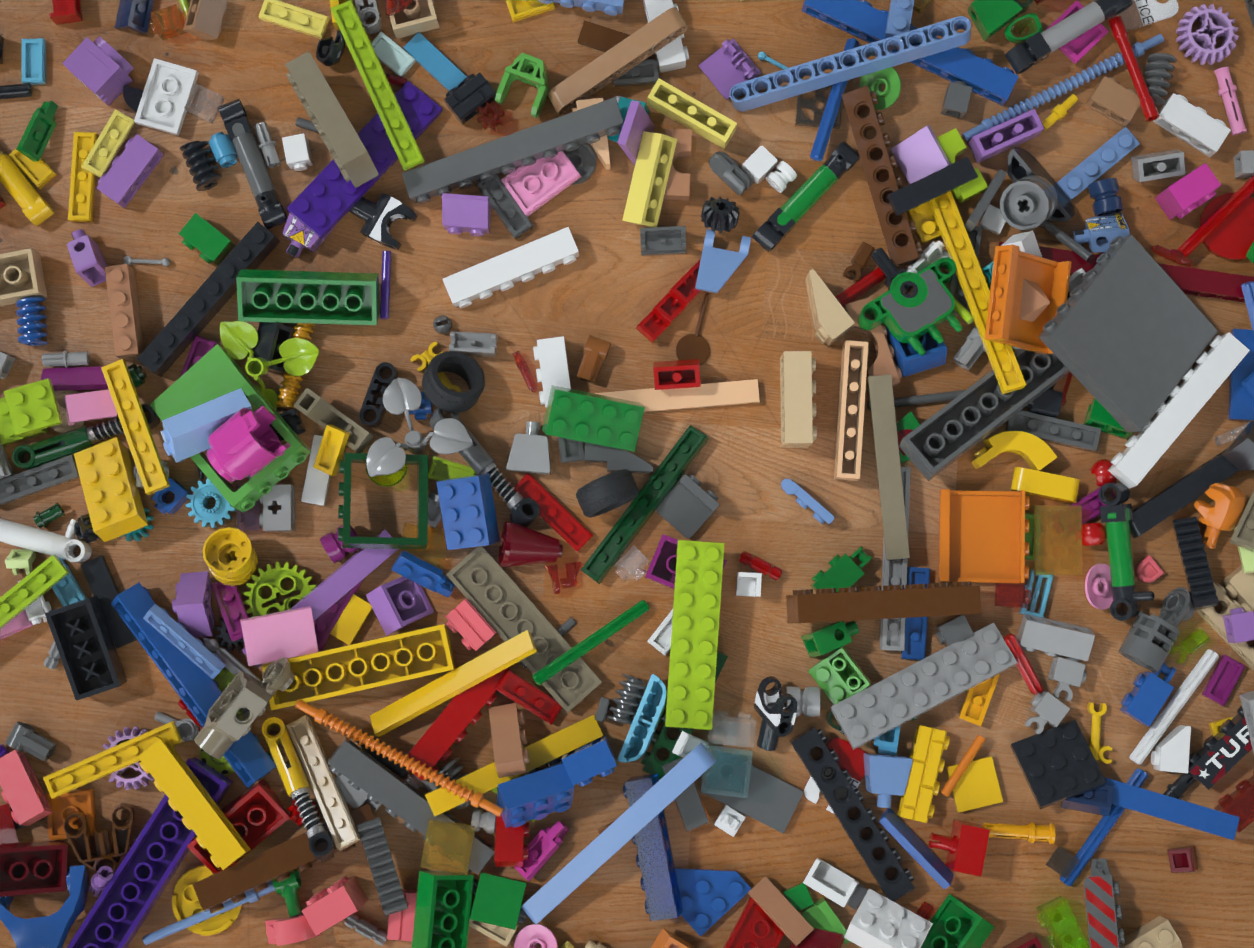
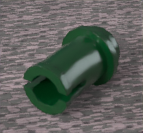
(48, 515)

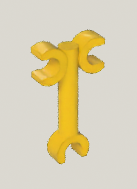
(426, 357)
(1095, 748)

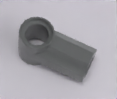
(26, 739)

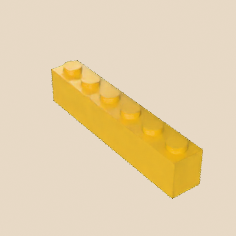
(193, 803)

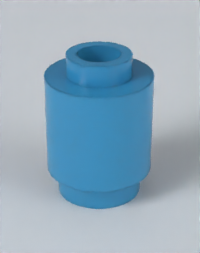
(223, 150)

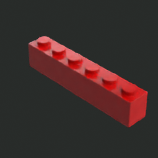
(453, 721)

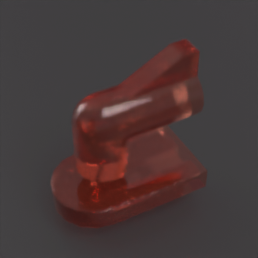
(571, 581)

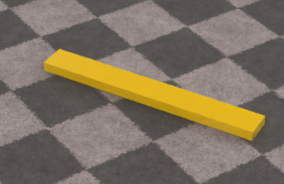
(453, 683)
(539, 754)

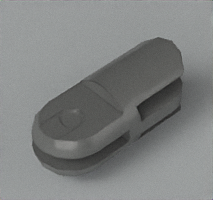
(730, 172)

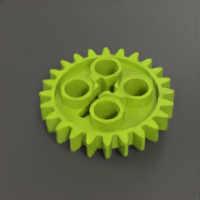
(274, 579)

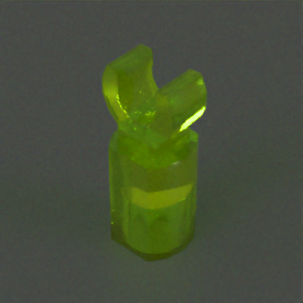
(1190, 645)

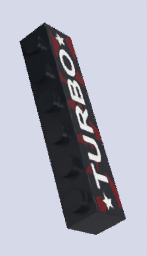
(1221, 751)

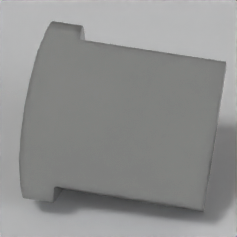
(434, 510)

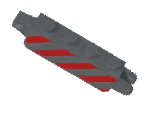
(1102, 907)

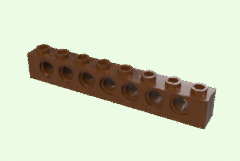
(854, 103)

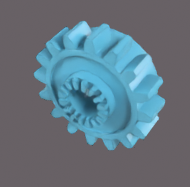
(200, 507)

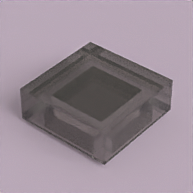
(1062, 862)

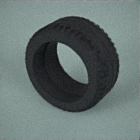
(461, 365)
(607, 493)

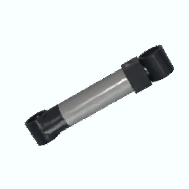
(1042, 44)

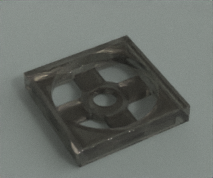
(802, 120)

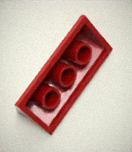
(254, 819)

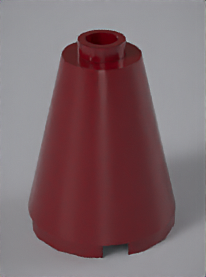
(527, 547)

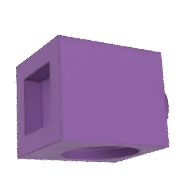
(1239, 625)

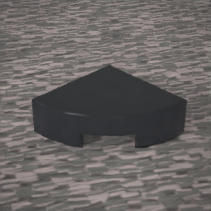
(132, 97)

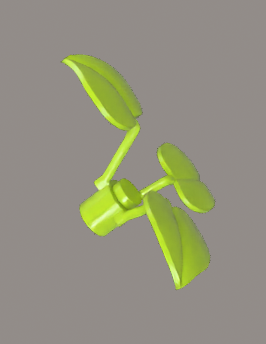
(296, 353)

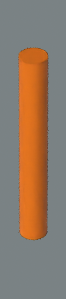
(963, 765)

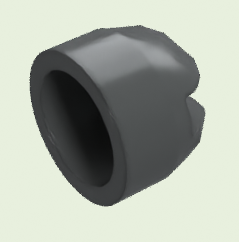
(442, 329)

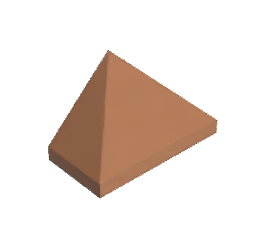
(1032, 301)

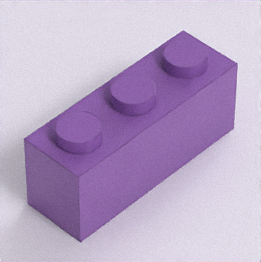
(1006, 136)
(129, 170)

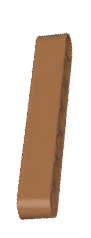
(618, 60)

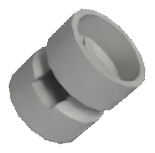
(807, 700)

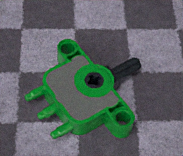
(920, 310)

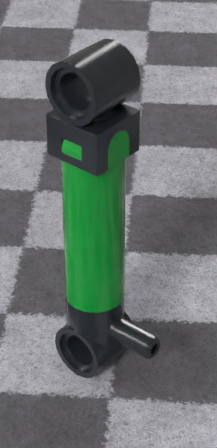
(786, 216)
(1117, 517)

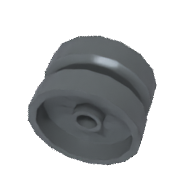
(1028, 202)

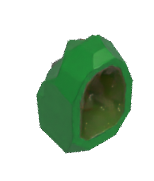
(1023, 28)

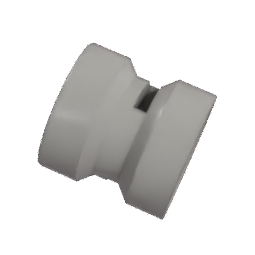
(485, 821)

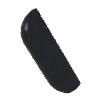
(1022, 164)

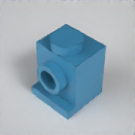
(888, 742)

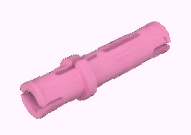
(1230, 100)

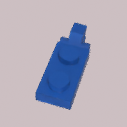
(423, 573)

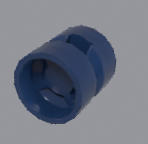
(1105, 197)

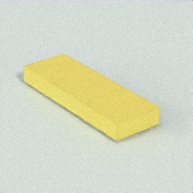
(294, 18)
(108, 143)

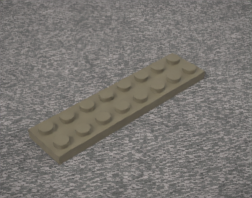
(511, 614)

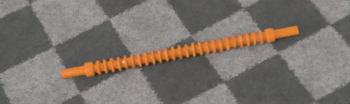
(476, 799)

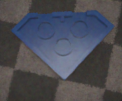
(708, 895)

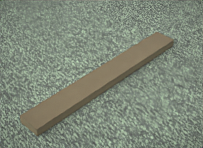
(888, 467)

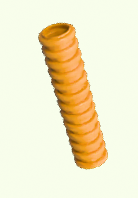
(291, 383)

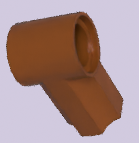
(594, 354)

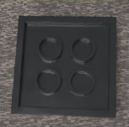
(1058, 764)

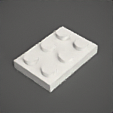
(166, 96)

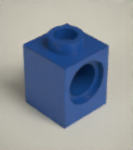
(180, 497)

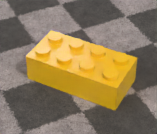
(110, 489)

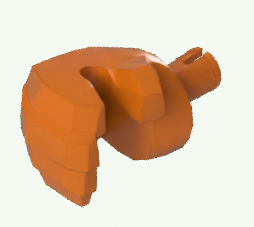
(1226, 514)

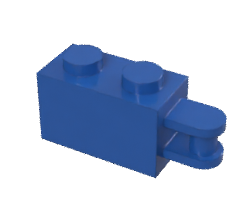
(1148, 695)

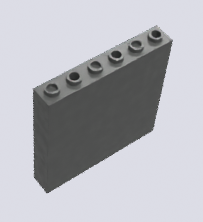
(1128, 333)

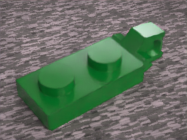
(38, 131)

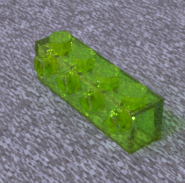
(1060, 924)

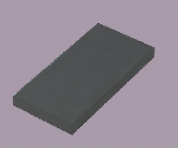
(768, 800)

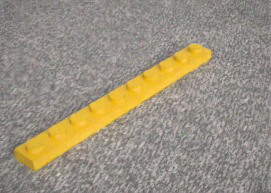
(975, 289)

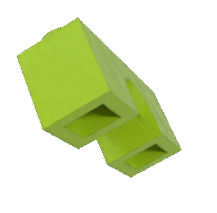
(954, 146)

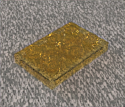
(1057, 540)

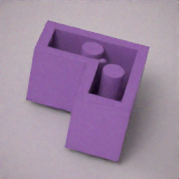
(193, 603)

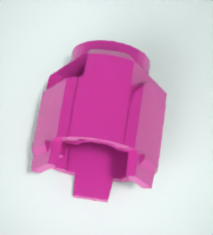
(245, 444)

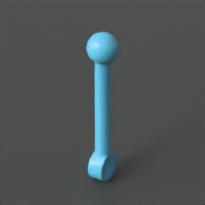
(762, 56)

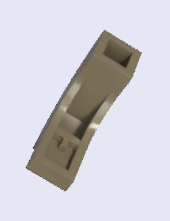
(326, 414)

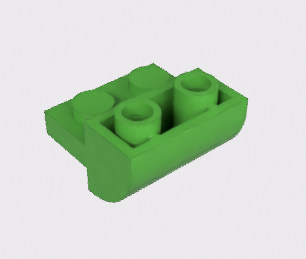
(839, 675)

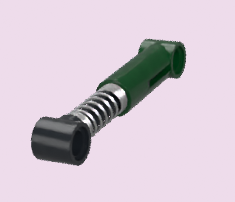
(72, 441)

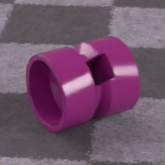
(334, 547)

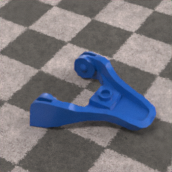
(52, 929)

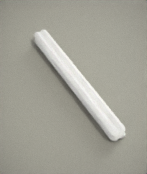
(1174, 706)

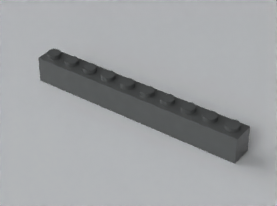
(514, 150)

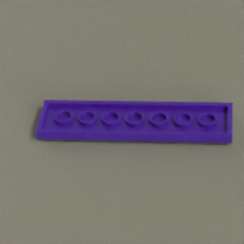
(330, 196)

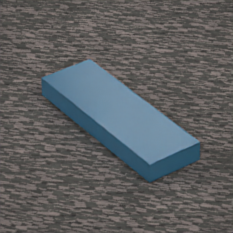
(434, 62)

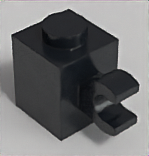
(1047, 403)

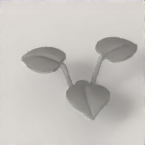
(447, 438)

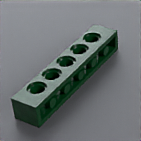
(651, 763)

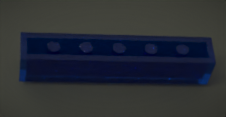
(654, 857)

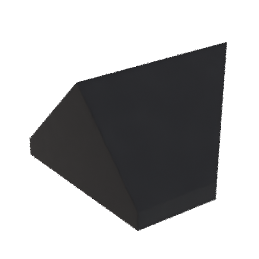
(1241, 451)

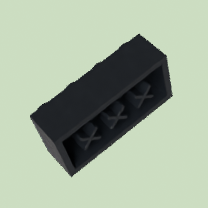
(86, 647)

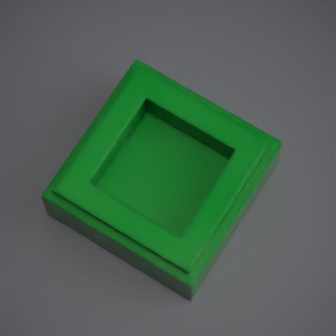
(798, 896)

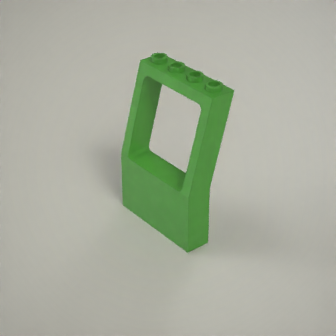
(214, 377)

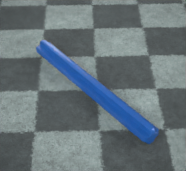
(830, 112)
(1101, 831)

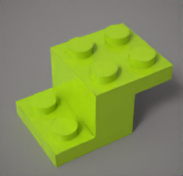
(28, 411)

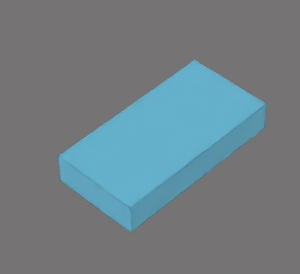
(34, 61)

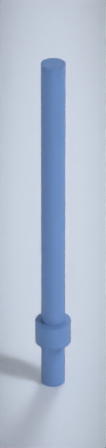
(202, 916)

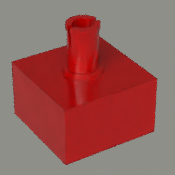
(965, 847)

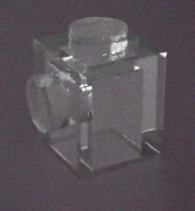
(632, 565)

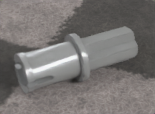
(267, 145)
(66, 359)

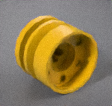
(225, 546)

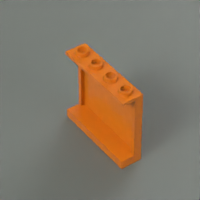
(1005, 297)
(983, 536)

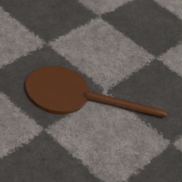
(693, 345)

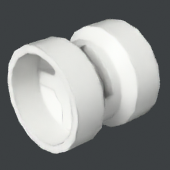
(781, 176)

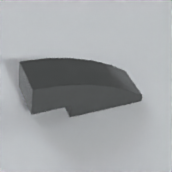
(616, 459)

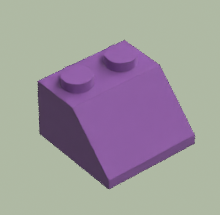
(466, 214)
(399, 604)

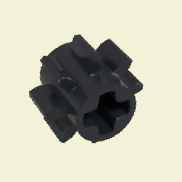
(84, 529)

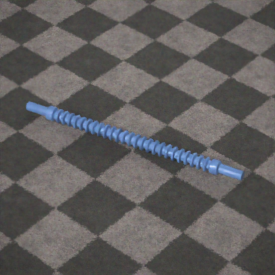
(1057, 90)

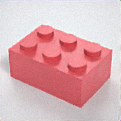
(334, 904)

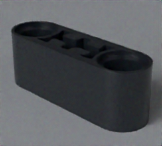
(374, 388)

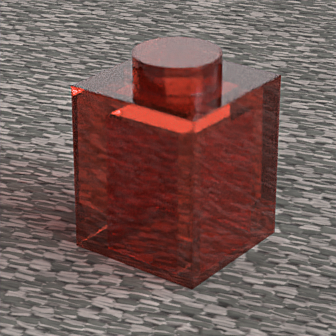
(1012, 595)

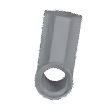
(970, 350)

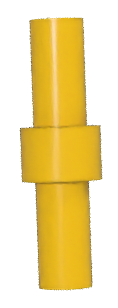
(1059, 111)

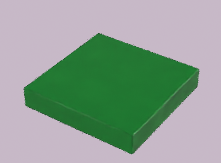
(498, 901)

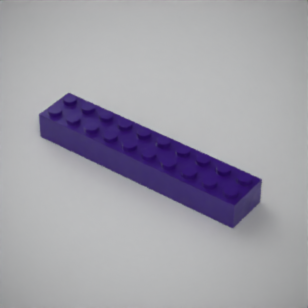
(145, 870)

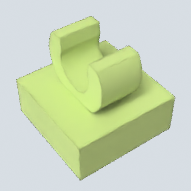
(20, 559)

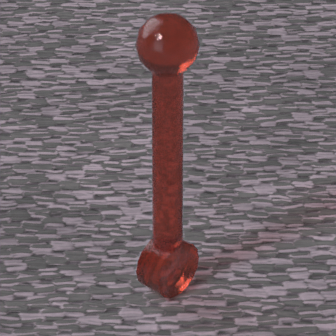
(1065, 390)

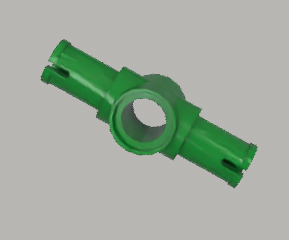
(288, 890)

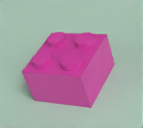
(1188, 192)

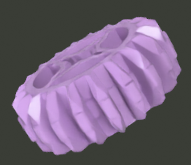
(1208, 20)
(119, 775)

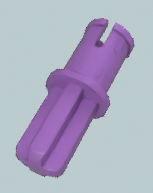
(100, 880)

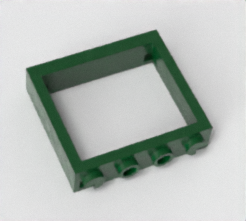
(384, 542)

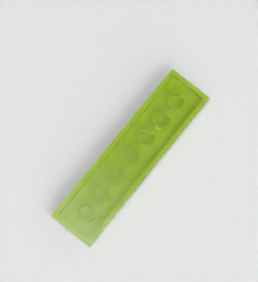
(694, 634)

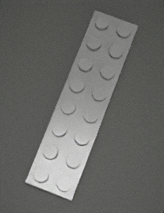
(923, 686)

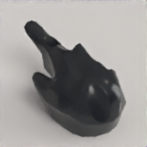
(330, 50)

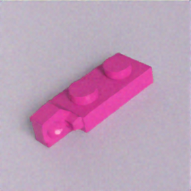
(542, 848)

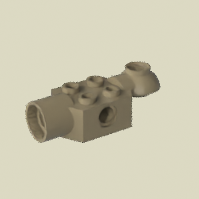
(240, 705)

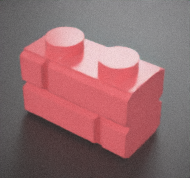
(470, 625)
(402, 922)

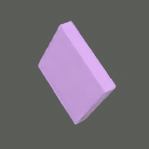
(920, 155)

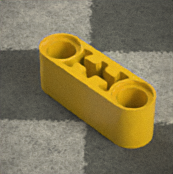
(1045, 485)

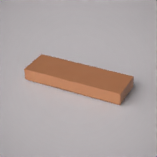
(780, 911)

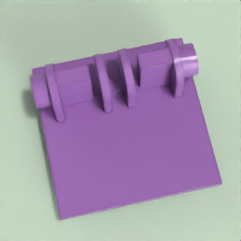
(728, 67)

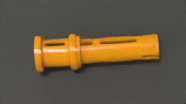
(1026, 832)

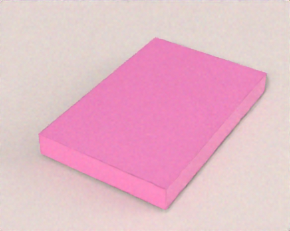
(540, 182)
(279, 635)

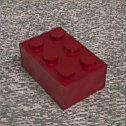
(33, 867)

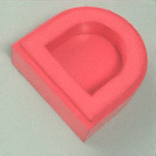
(1147, 570)

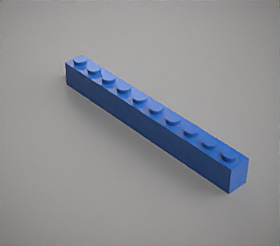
(953, 64)
(189, 682)

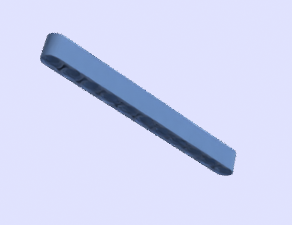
(858, 55)
(619, 833)

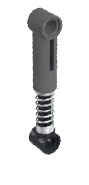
(483, 463)

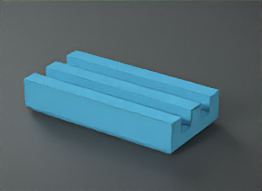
(1042, 607)

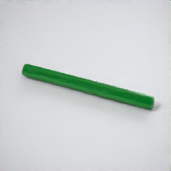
(590, 642)

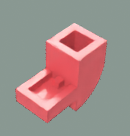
(288, 930)

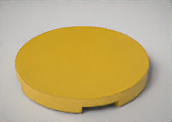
(186, 903)

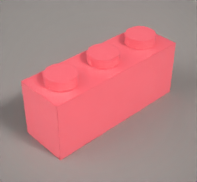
(22, 789)

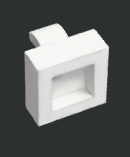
(729, 820)

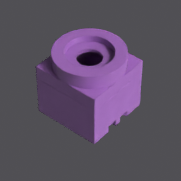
(100, 68)

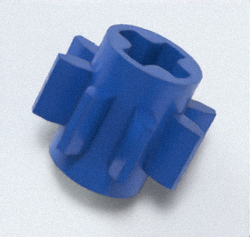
(425, 408)

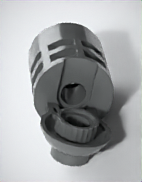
(1154, 636)

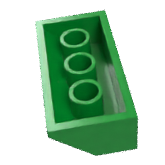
(957, 927)

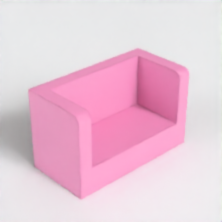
(89, 406)

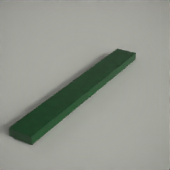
(644, 504)

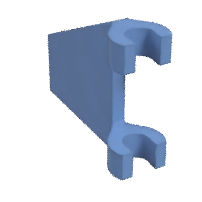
(719, 264)

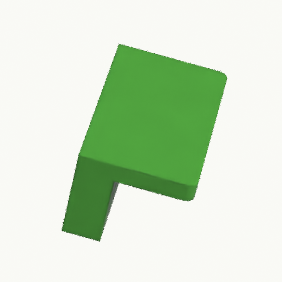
(822, 917)

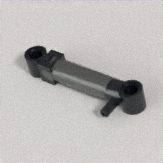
(252, 162)

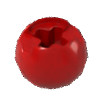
(1101, 471)
(1093, 534)

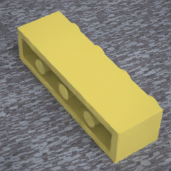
(691, 113)
(649, 179)

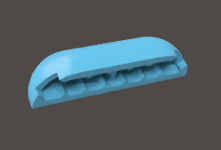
(645, 721)

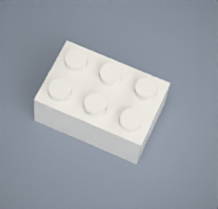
(886, 924)

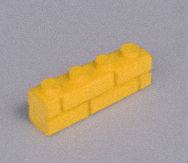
(922, 779)

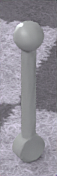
(128, 260)

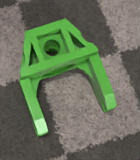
(521, 71)

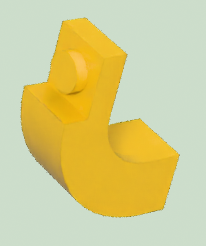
(1026, 445)

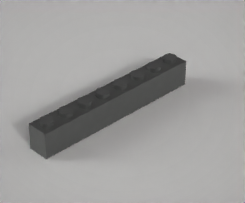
(397, 795)

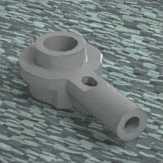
(186, 727)

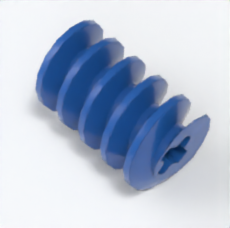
(30, 321)

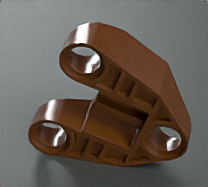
(82, 844)

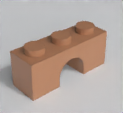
(679, 183)

